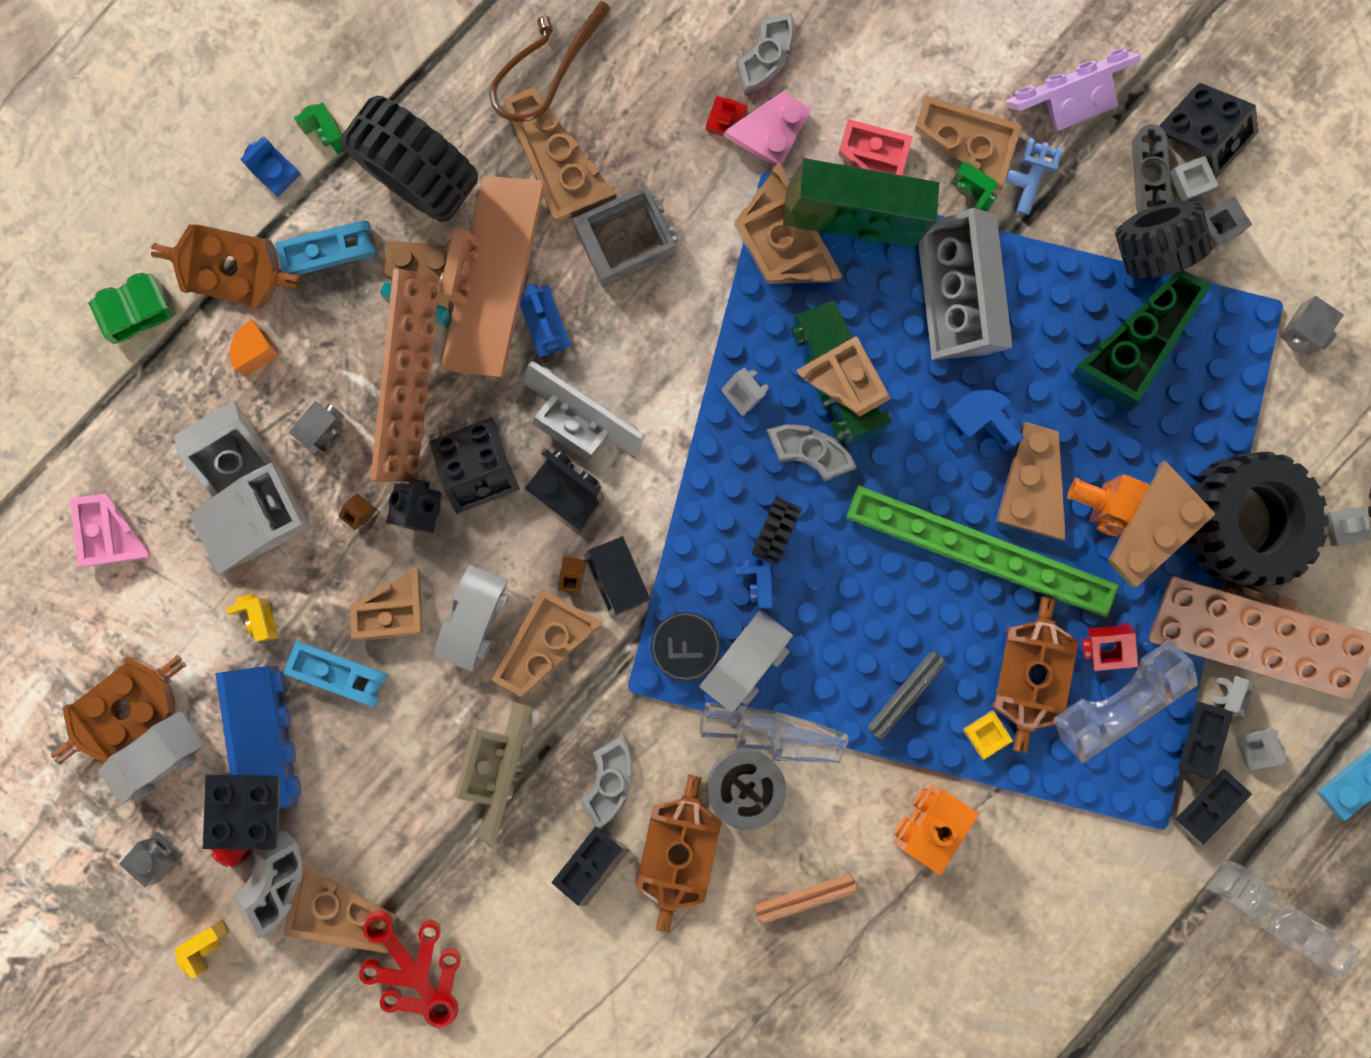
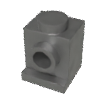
(1228, 220)
(318, 428)
(151, 859)

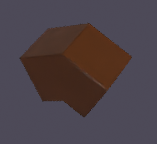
(357, 511)
(571, 575)

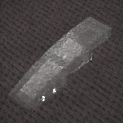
(783, 734)

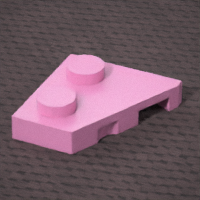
(770, 128)
(103, 533)

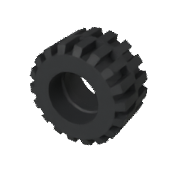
(1164, 239)

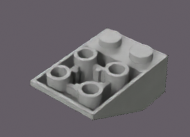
(250, 518)

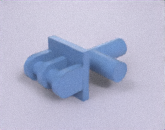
(1037, 167)

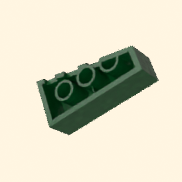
(820, 332)
(1136, 350)

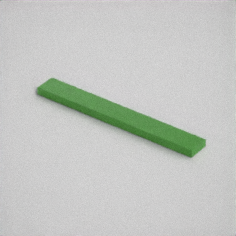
(982, 552)

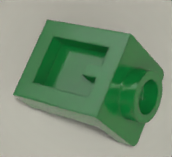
(320, 119)
(976, 184)

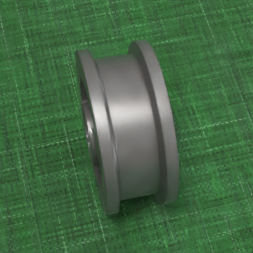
(728, 809)

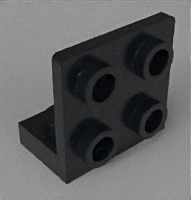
(1213, 125)
(473, 466)
(564, 490)
(241, 811)

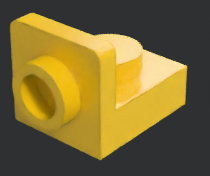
(260, 618)
(191, 952)

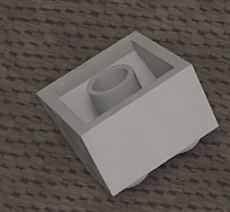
(222, 448)

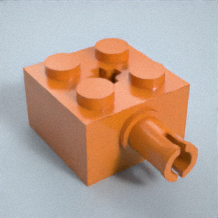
(1112, 504)
(934, 828)

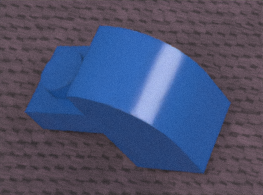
(980, 410)

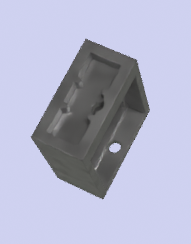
(614, 210)

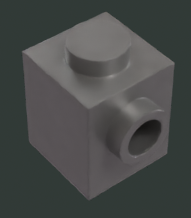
(1312, 326)

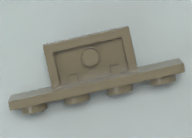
(490, 770)

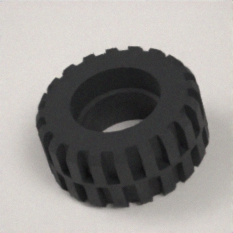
(409, 158)
(1294, 514)

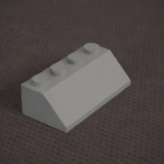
(965, 286)

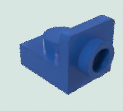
(269, 166)
(761, 588)

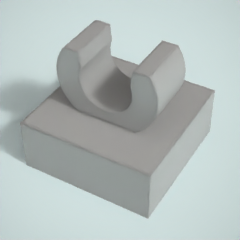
(1193, 179)
(744, 391)
(1348, 526)
(1238, 695)
(1262, 749)

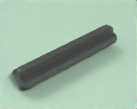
(906, 695)

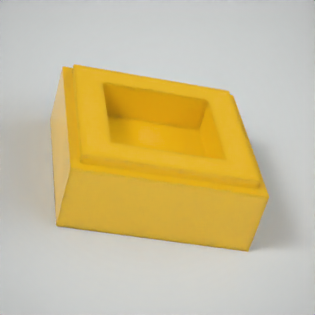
(987, 735)

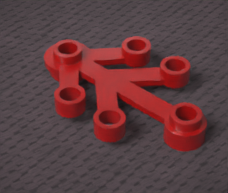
(412, 973)

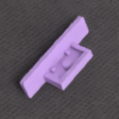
(1079, 94)

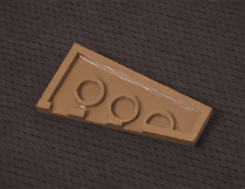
(556, 160)

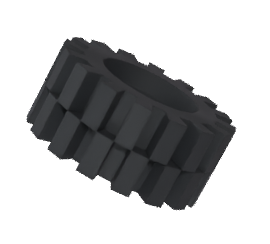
(776, 531)

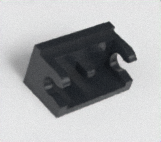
(616, 576)
(1205, 740)
(1212, 808)
(590, 866)

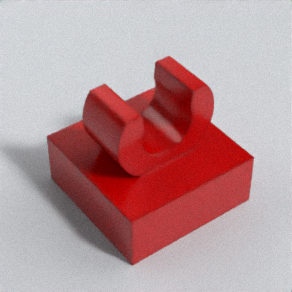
(725, 114)

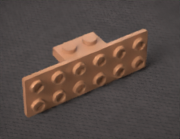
(488, 275)
(405, 376)
(1262, 636)

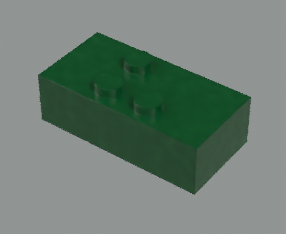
(860, 203)

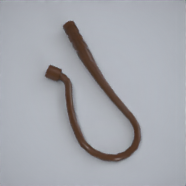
(545, 29)

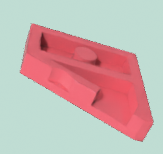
(874, 148)

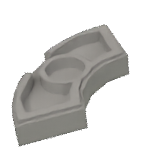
(768, 55)
(811, 447)
(611, 783)

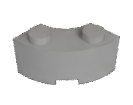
(474, 609)
(746, 662)
(151, 759)
(271, 885)

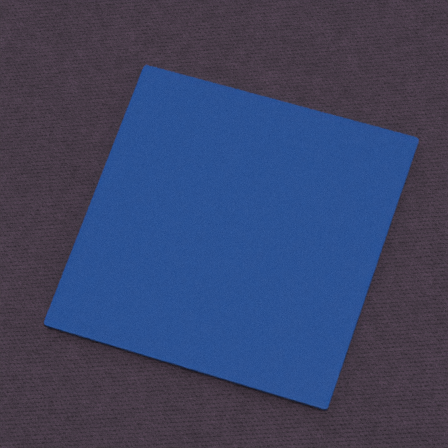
(877, 606)

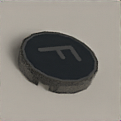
(685, 646)

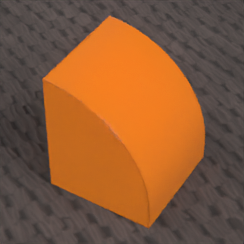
(251, 349)

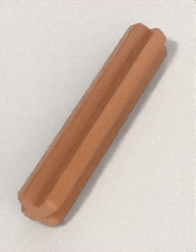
(805, 898)

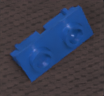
(543, 320)

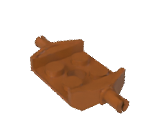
(201, 270)
(1016, 696)
(93, 719)
(674, 823)

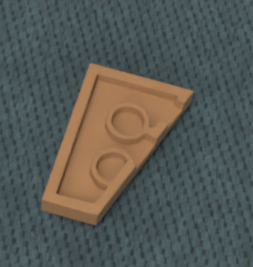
(970, 136)
(1034, 485)
(1162, 524)
(542, 642)
(331, 913)

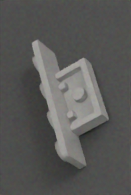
(576, 418)

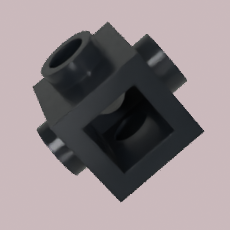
(414, 506)

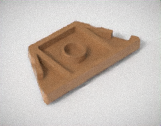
(782, 251)

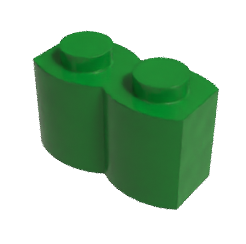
(131, 308)

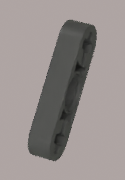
(1158, 159)

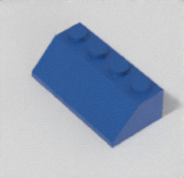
(257, 727)

